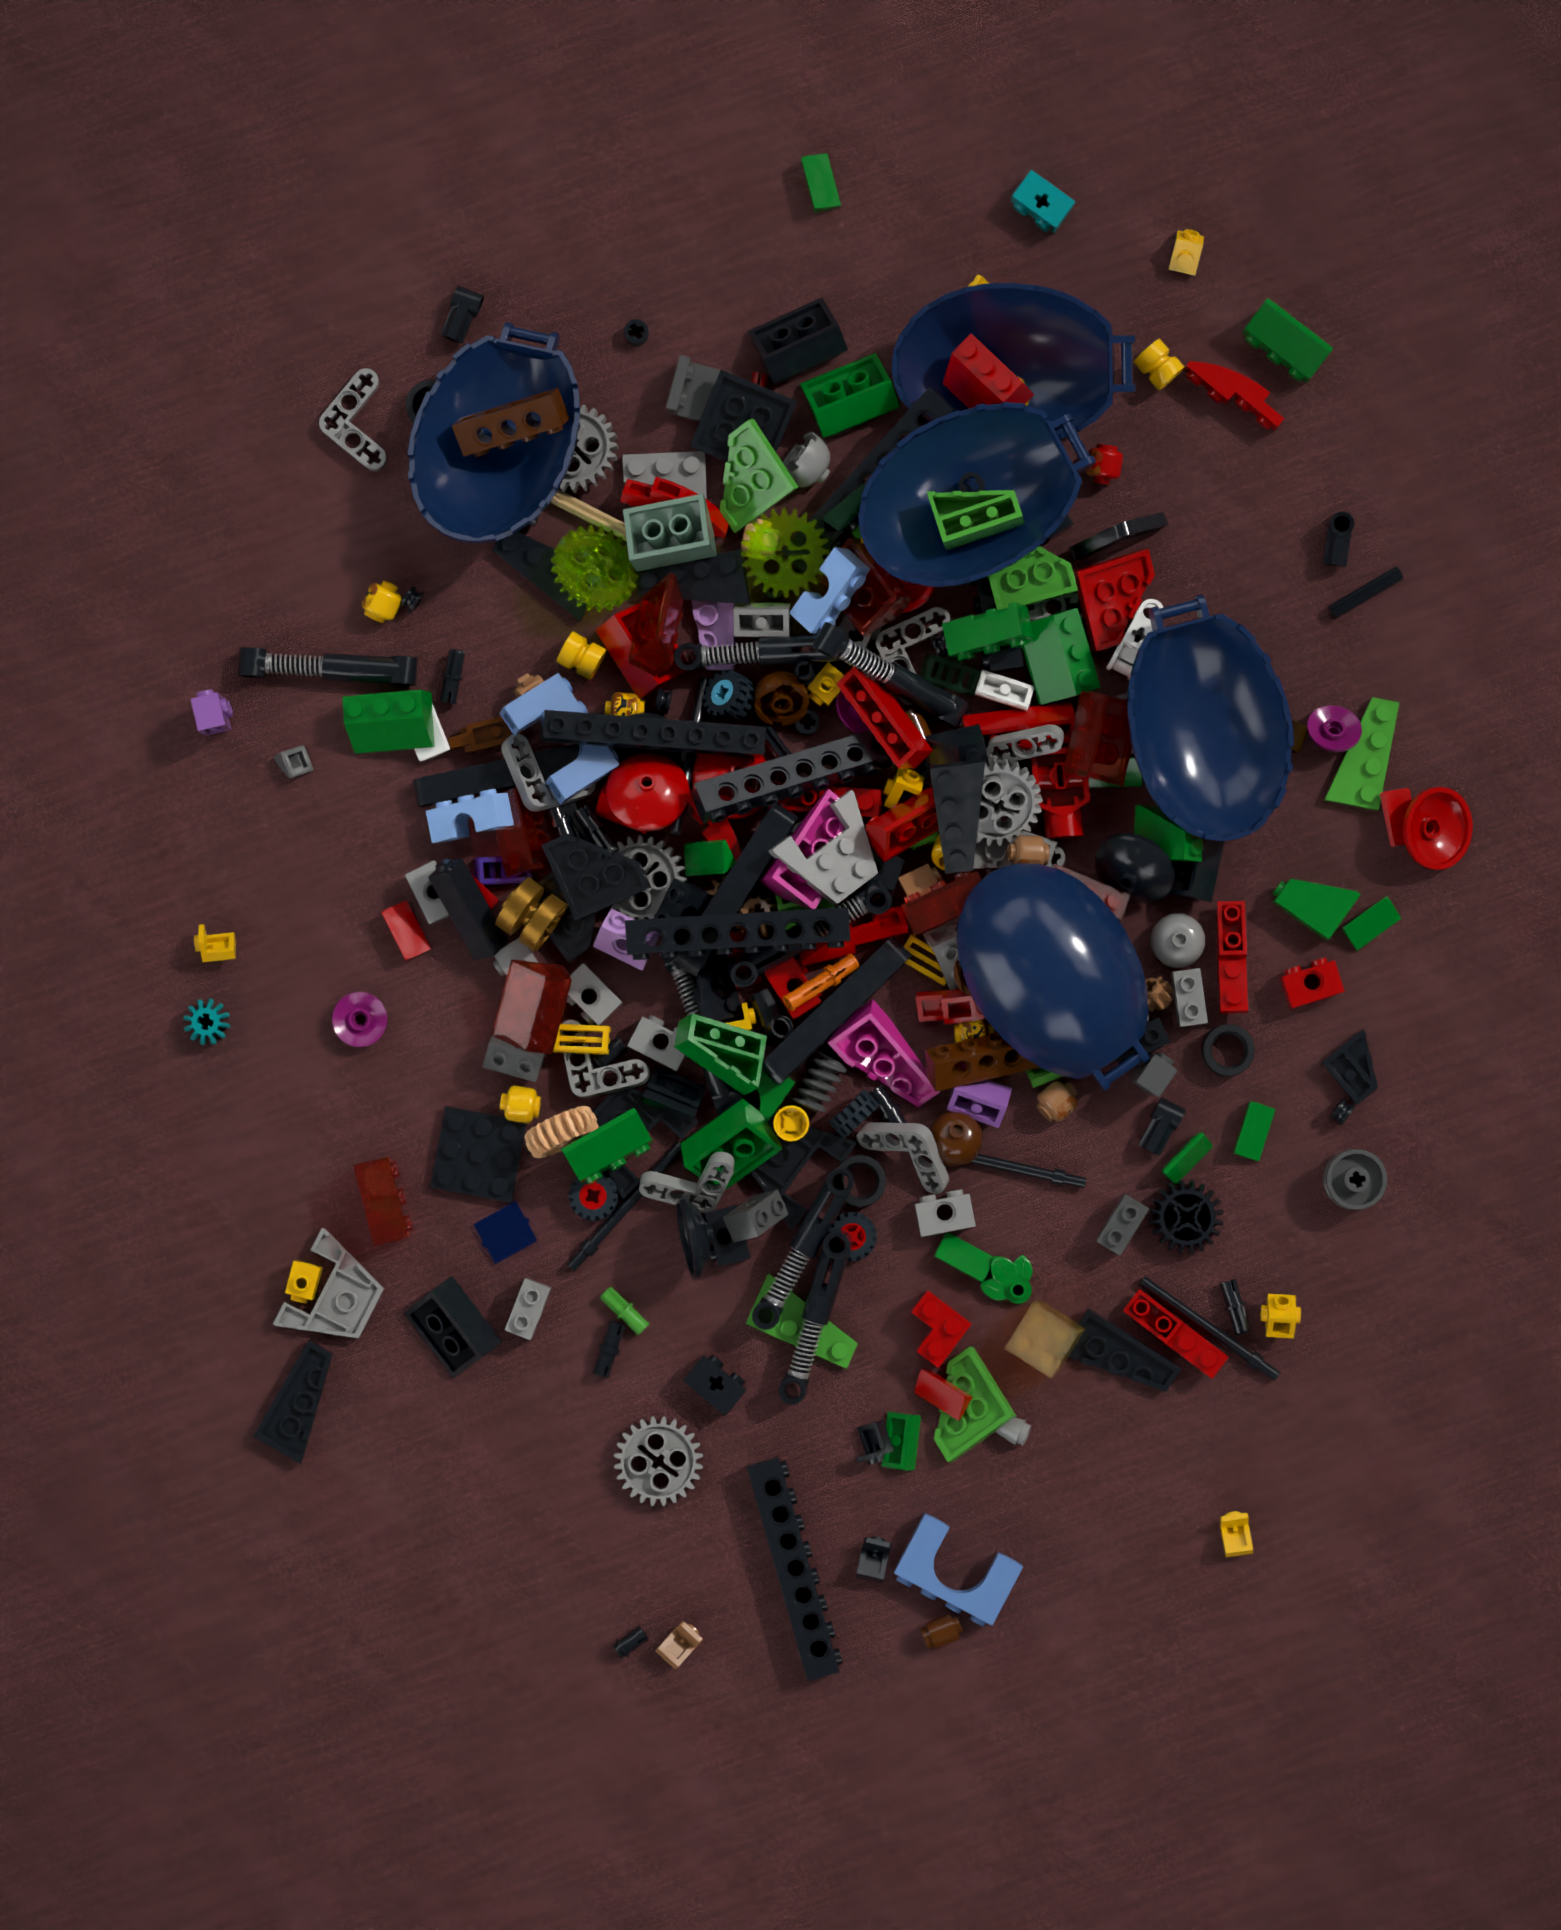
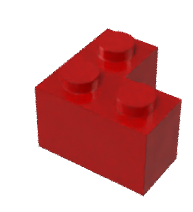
(946, 1327)

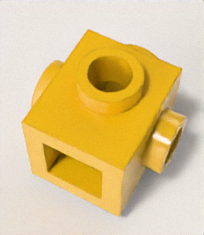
(1280, 1310)

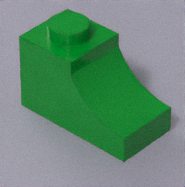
(772, 1095)

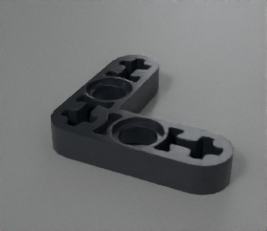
(1117, 533)

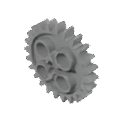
(591, 431)
(1008, 781)
(655, 894)
(674, 1440)

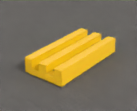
(942, 981)
(605, 1040)

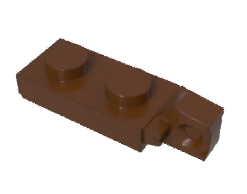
(482, 735)

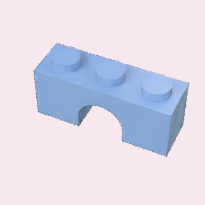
(845, 576)
(488, 812)

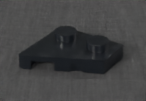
(1353, 1068)

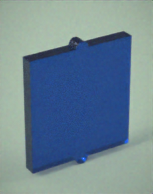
(505, 1232)

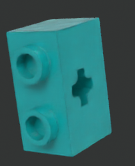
(1036, 188)

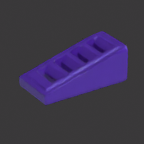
(492, 881)

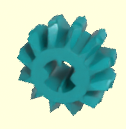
(200, 1028)

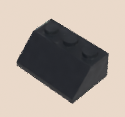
(798, 340)
(958, 746)
(1198, 879)
(452, 1327)

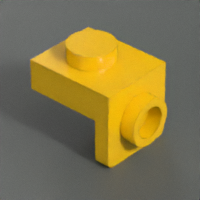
(1186, 252)
(903, 780)
(215, 946)
(749, 1018)
(1236, 1534)

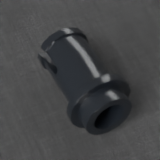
(615, 1048)
(630, 1642)

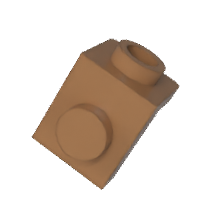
(679, 1644)

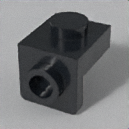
(875, 1442)
(873, 1559)

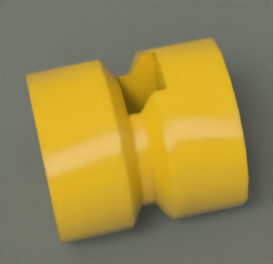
(1159, 364)
(581, 655)
(791, 1123)

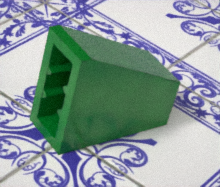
(1175, 841)
(1315, 905)

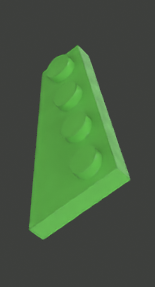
(1365, 765)
(833, 1343)

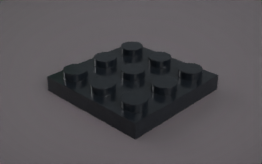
(734, 403)
(478, 1154)

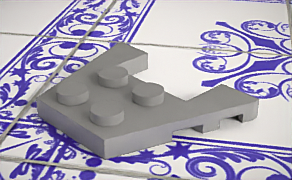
(839, 864)
(345, 1299)

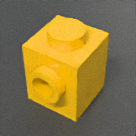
(824, 687)
(303, 1281)

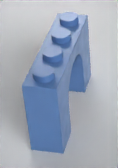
(592, 761)
(980, 1601)

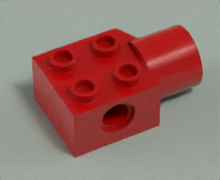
(1061, 795)

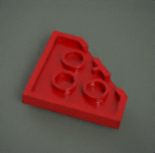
(1112, 595)

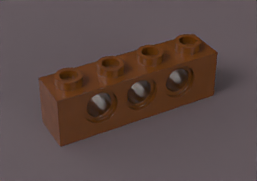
(546, 404)
(973, 1062)

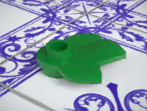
(1006, 1276)

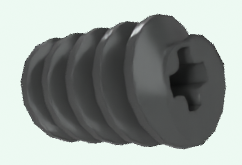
(820, 1083)

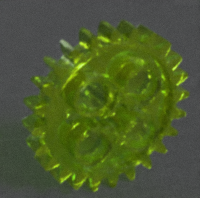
(594, 568)
(786, 577)

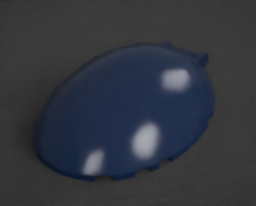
(1035, 331)
(1010, 450)
(507, 487)
(1209, 723)
(1053, 971)

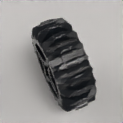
(1169, 1200)

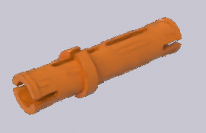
(830, 976)

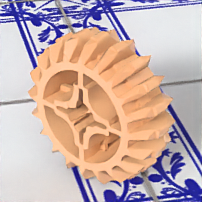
(560, 1131)

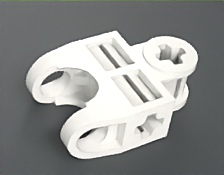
(1125, 653)

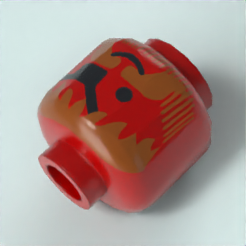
(1107, 464)

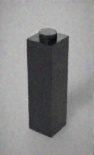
(467, 908)

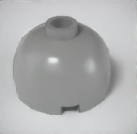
(808, 461)
(1177, 940)

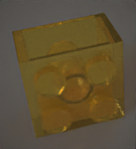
(1044, 1338)

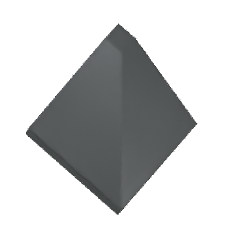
(294, 762)

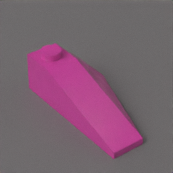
(812, 833)
(878, 1048)

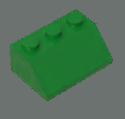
(1286, 341)
(850, 395)
(1060, 657)
(389, 721)
(737, 1131)
(608, 1147)

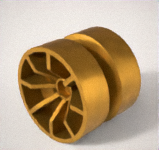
(524, 909)

